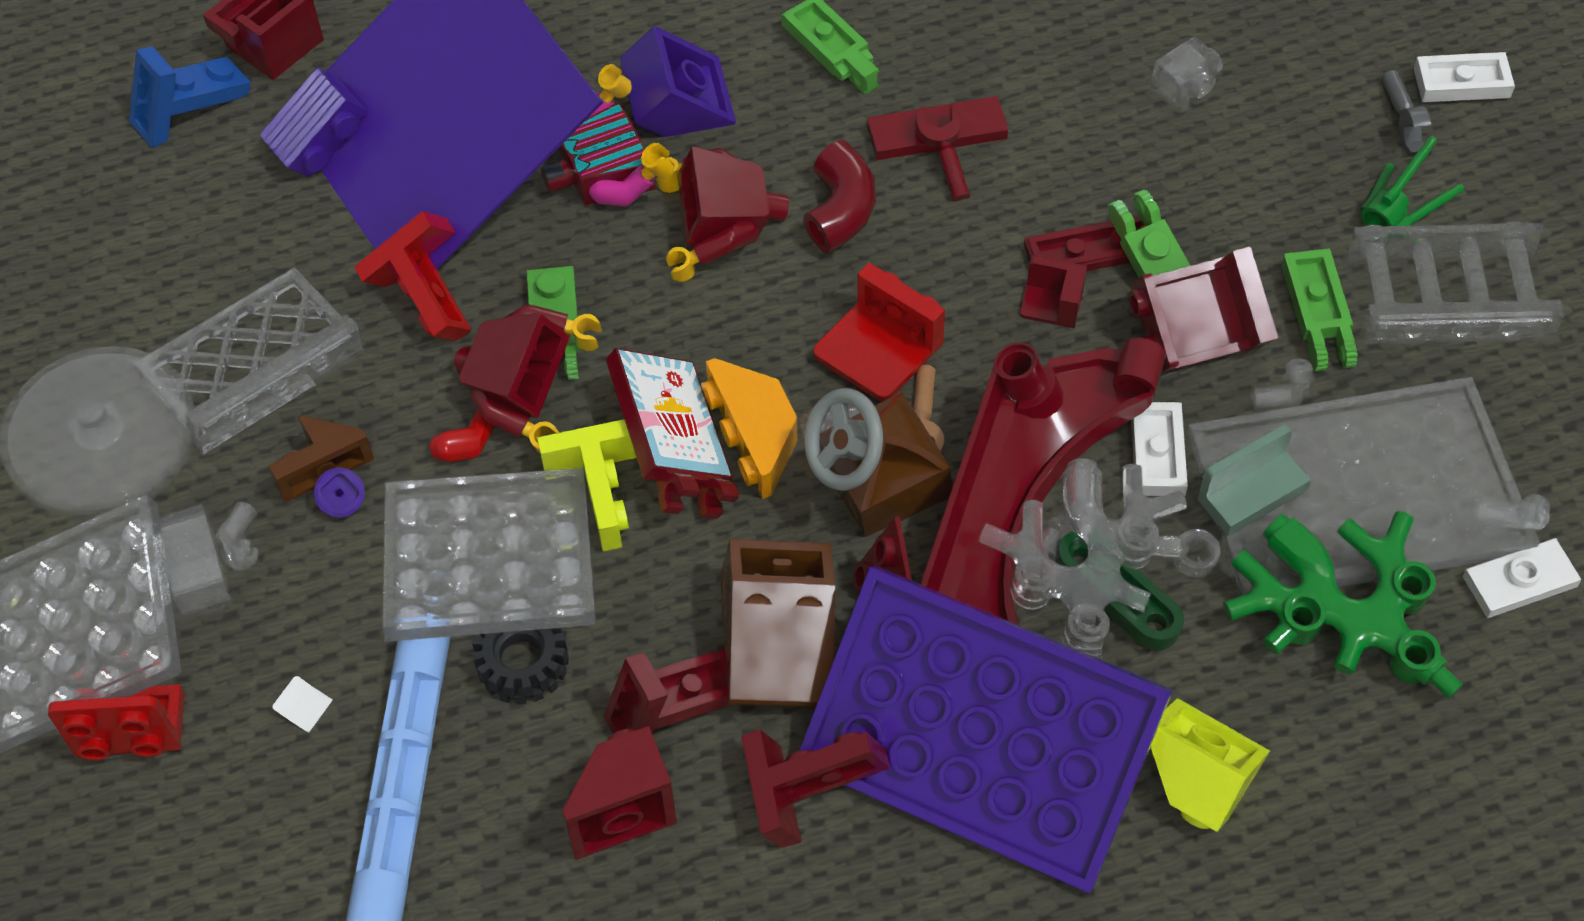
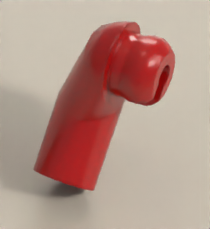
(462, 443)

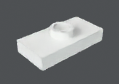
(1521, 578)

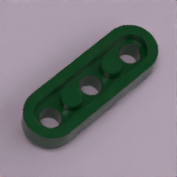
(1158, 609)

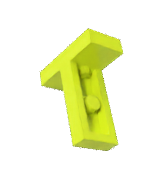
(596, 451)

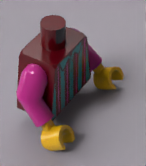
(606, 154)

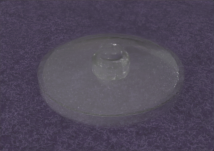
(92, 434)

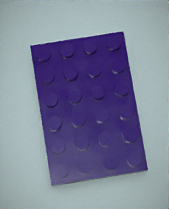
(989, 726)

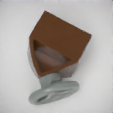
(877, 459)

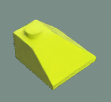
(1203, 764)

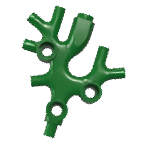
(1361, 622)

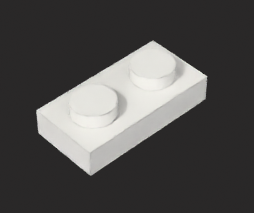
(1464, 77)
(1160, 448)

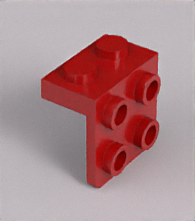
(883, 335)
(122, 725)

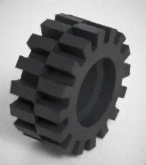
(526, 681)

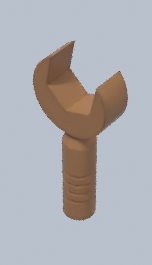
(924, 402)

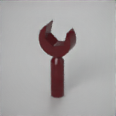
(943, 138)

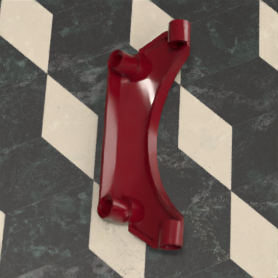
(1021, 448)

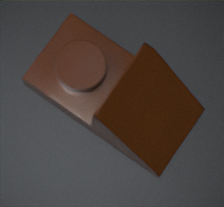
(330, 447)

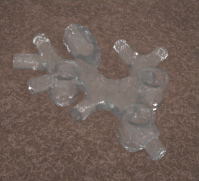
(1110, 544)

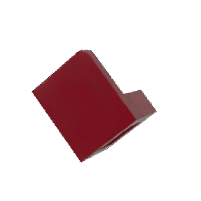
(1053, 291)

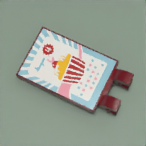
(672, 430)

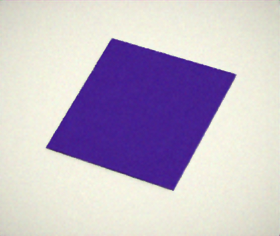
(456, 113)

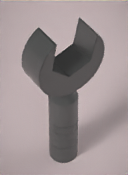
(1411, 117)

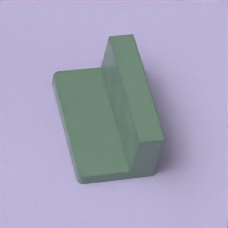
(1252, 482)

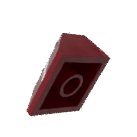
(619, 794)

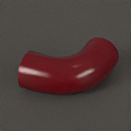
(850, 198)

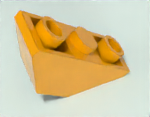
(754, 420)

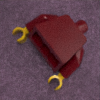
(720, 205)
(516, 363)

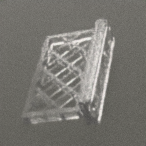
(271, 379)

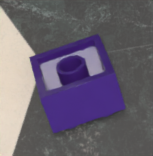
(675, 85)

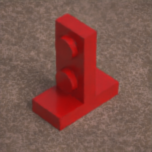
(407, 261)

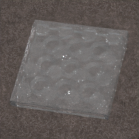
(486, 555)
(84, 618)

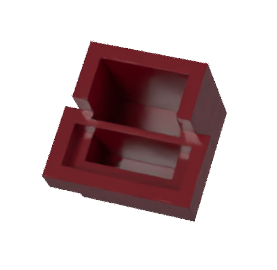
(267, 32)

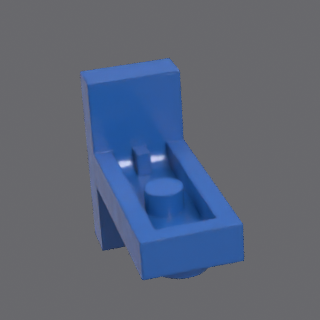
(166, 91)

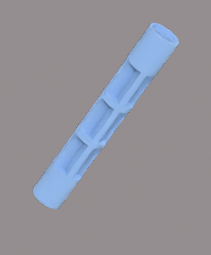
(398, 781)

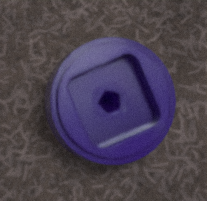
(339, 492)

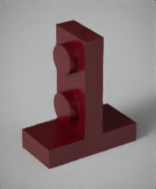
(668, 693)
(803, 775)

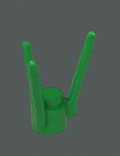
(1390, 205)

